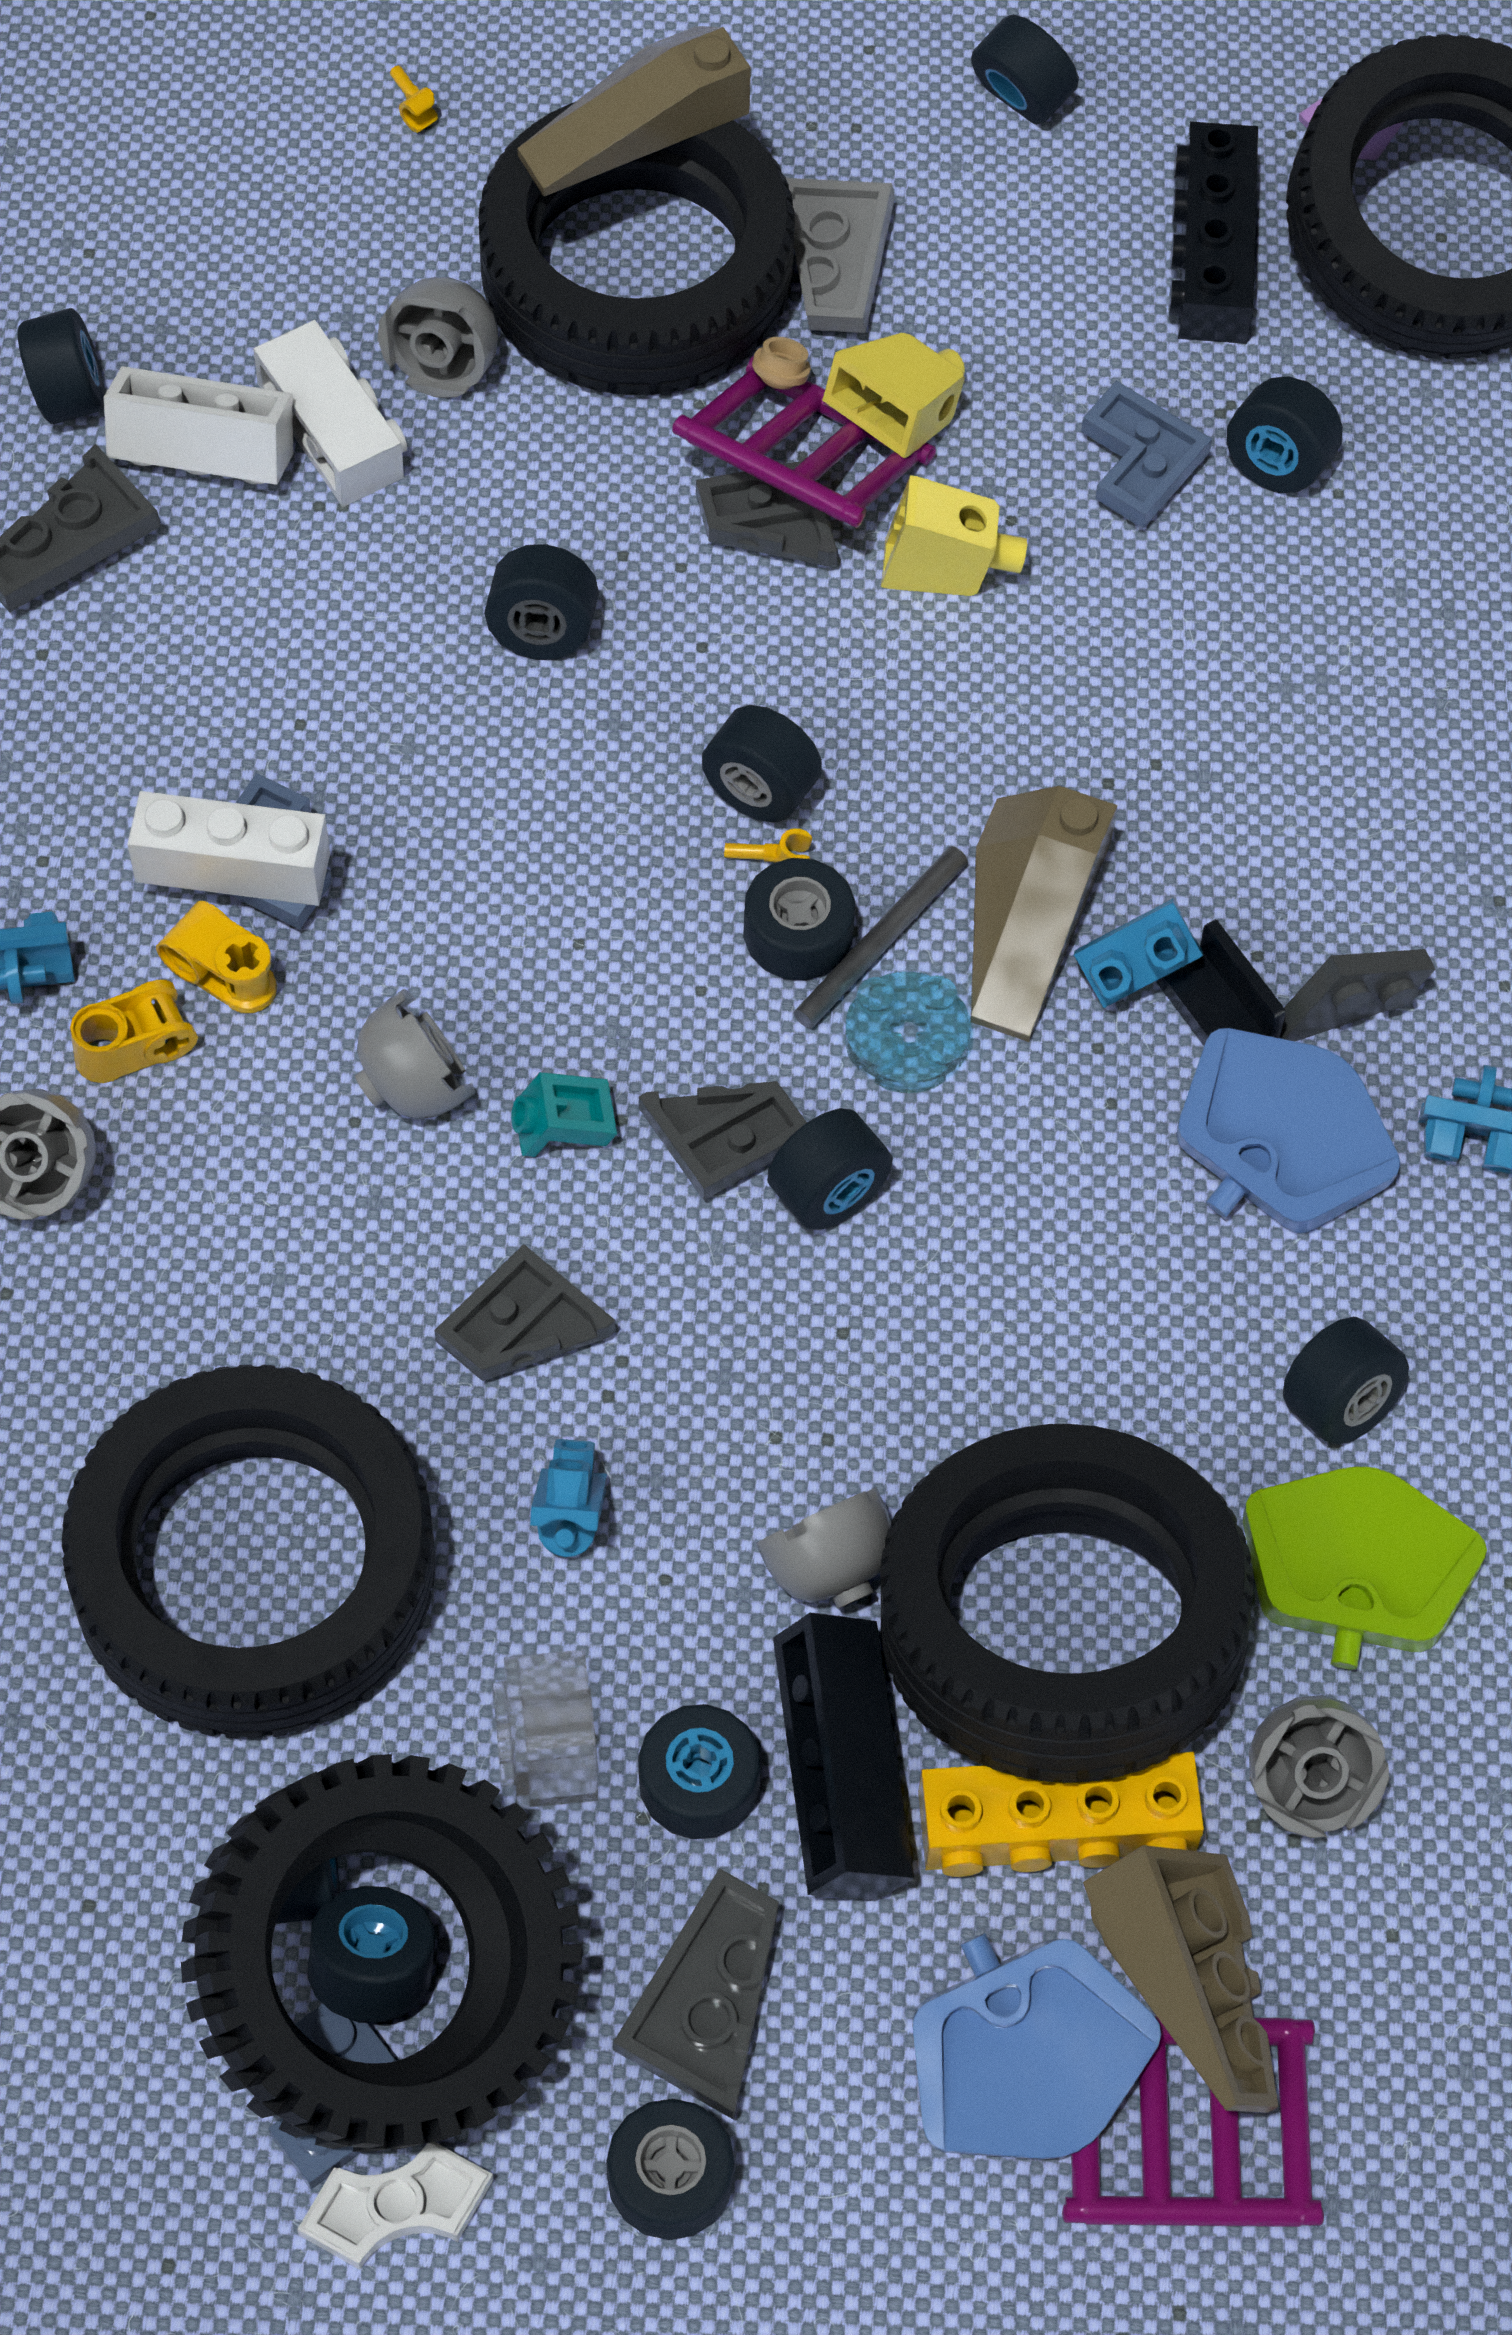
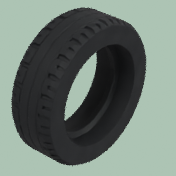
(1336, 250)
(652, 341)
(230, 1418)
(1051, 1721)

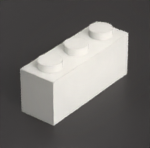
(333, 412)
(199, 425)
(229, 848)

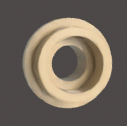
(782, 363)

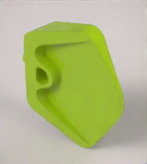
(1359, 1560)

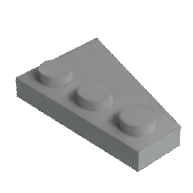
(839, 248)

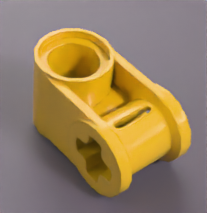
(220, 958)
(136, 1032)

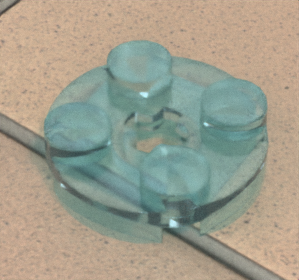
(907, 998)

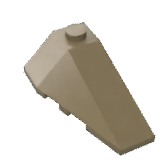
(642, 107)
(1029, 896)
(1179, 1938)

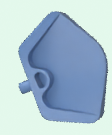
(1284, 1129)
(1028, 2052)

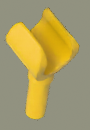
(417, 107)
(792, 839)

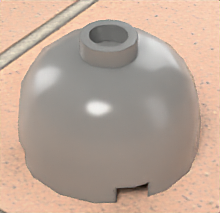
(439, 336)
(409, 1062)
(43, 1153)
(830, 1551)
(1317, 1766)

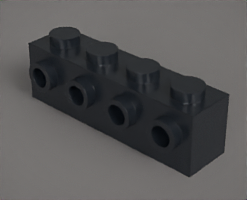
(1217, 232)
(843, 1757)

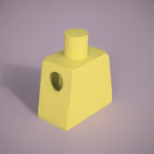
(896, 389)
(946, 541)

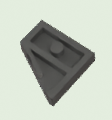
(761, 518)
(1353, 989)
(723, 1130)
(521, 1318)

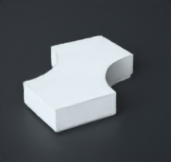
(364, 2212)

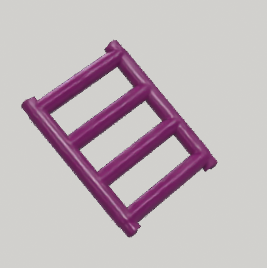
(802, 479)
(1227, 2204)

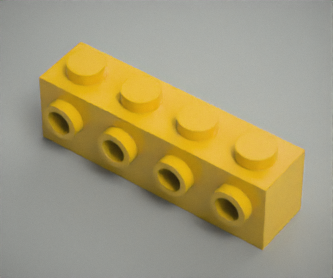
(997, 1818)

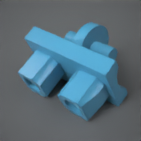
(1138, 953)
(34, 955)
(1449, 1119)
(569, 1499)

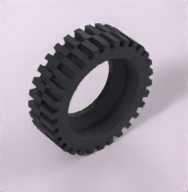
(509, 1929)

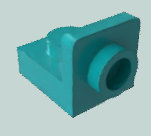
(563, 1111)

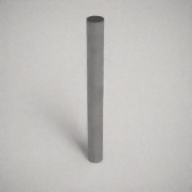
(880, 937)

